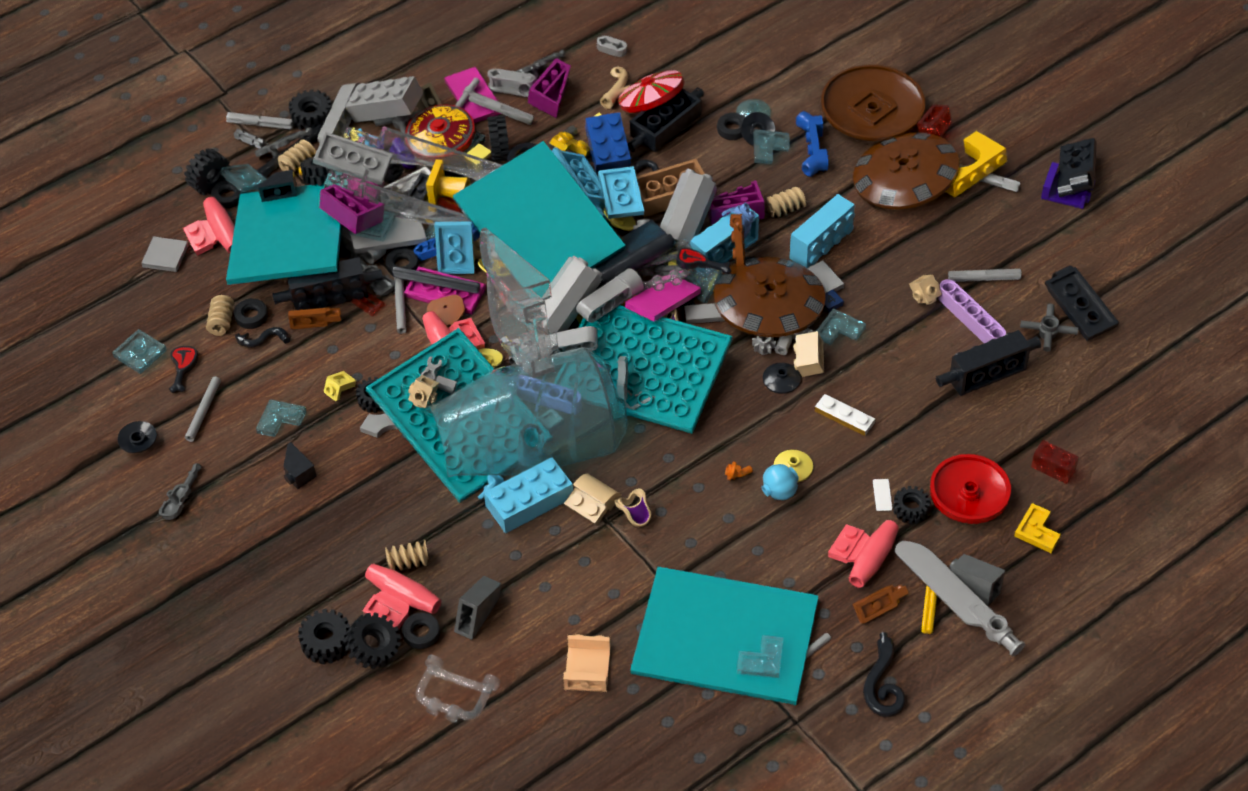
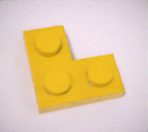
(565, 141)
(1033, 530)

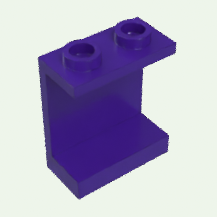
(1050, 191)

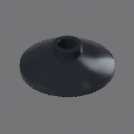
(755, 120)
(781, 383)
(135, 431)

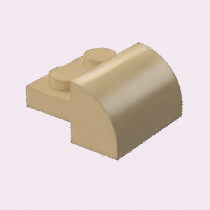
(591, 498)

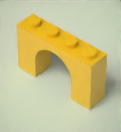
(988, 156)

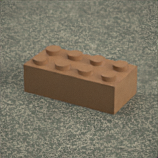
(658, 186)

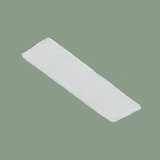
(882, 494)

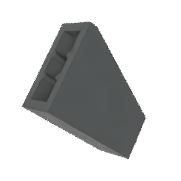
(979, 577)
(476, 606)

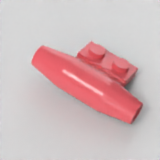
(216, 228)
(437, 329)
(865, 551)
(398, 595)

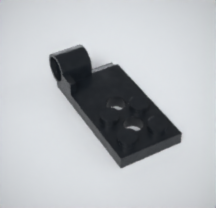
(1079, 179)
(1068, 288)

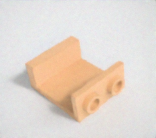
(587, 663)

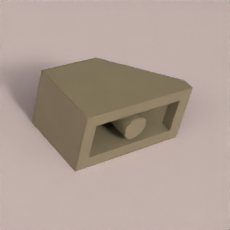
(428, 98)

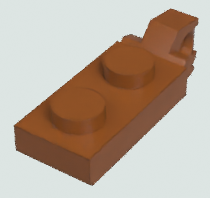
(738, 237)
(313, 317)
(879, 602)

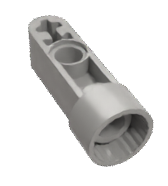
(610, 295)

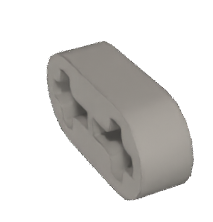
(611, 46)

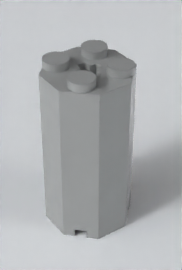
(689, 206)
(567, 289)

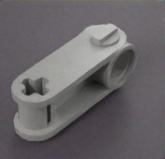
(511, 82)

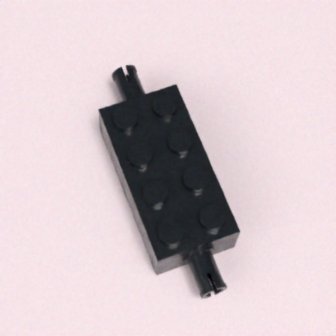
(664, 122)
(329, 288)
(989, 362)

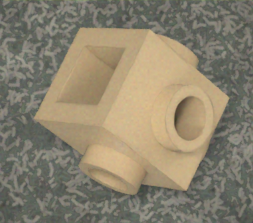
(925, 289)
(423, 391)

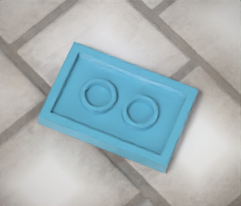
(621, 192)
(454, 247)

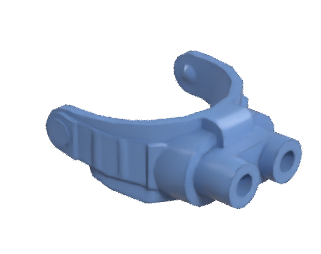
(747, 216)

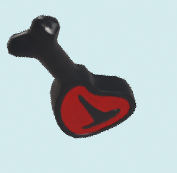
(690, 258)
(185, 359)

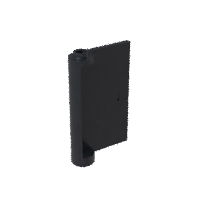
(642, 247)

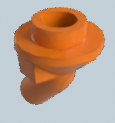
(734, 470)

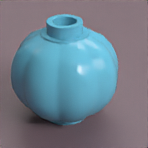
(780, 482)

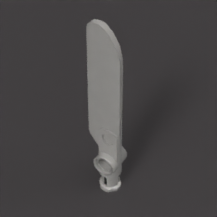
(957, 594)

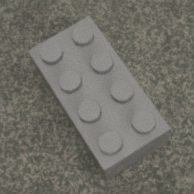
(384, 99)

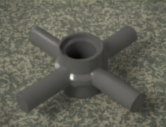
(399, 122)
(1048, 327)

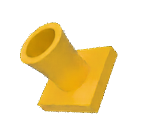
(441, 185)

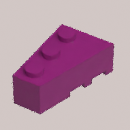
(550, 88)
(724, 201)
(350, 210)

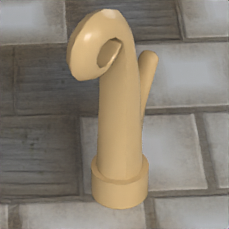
(609, 98)

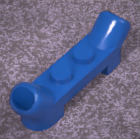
(814, 128)

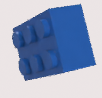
(607, 142)

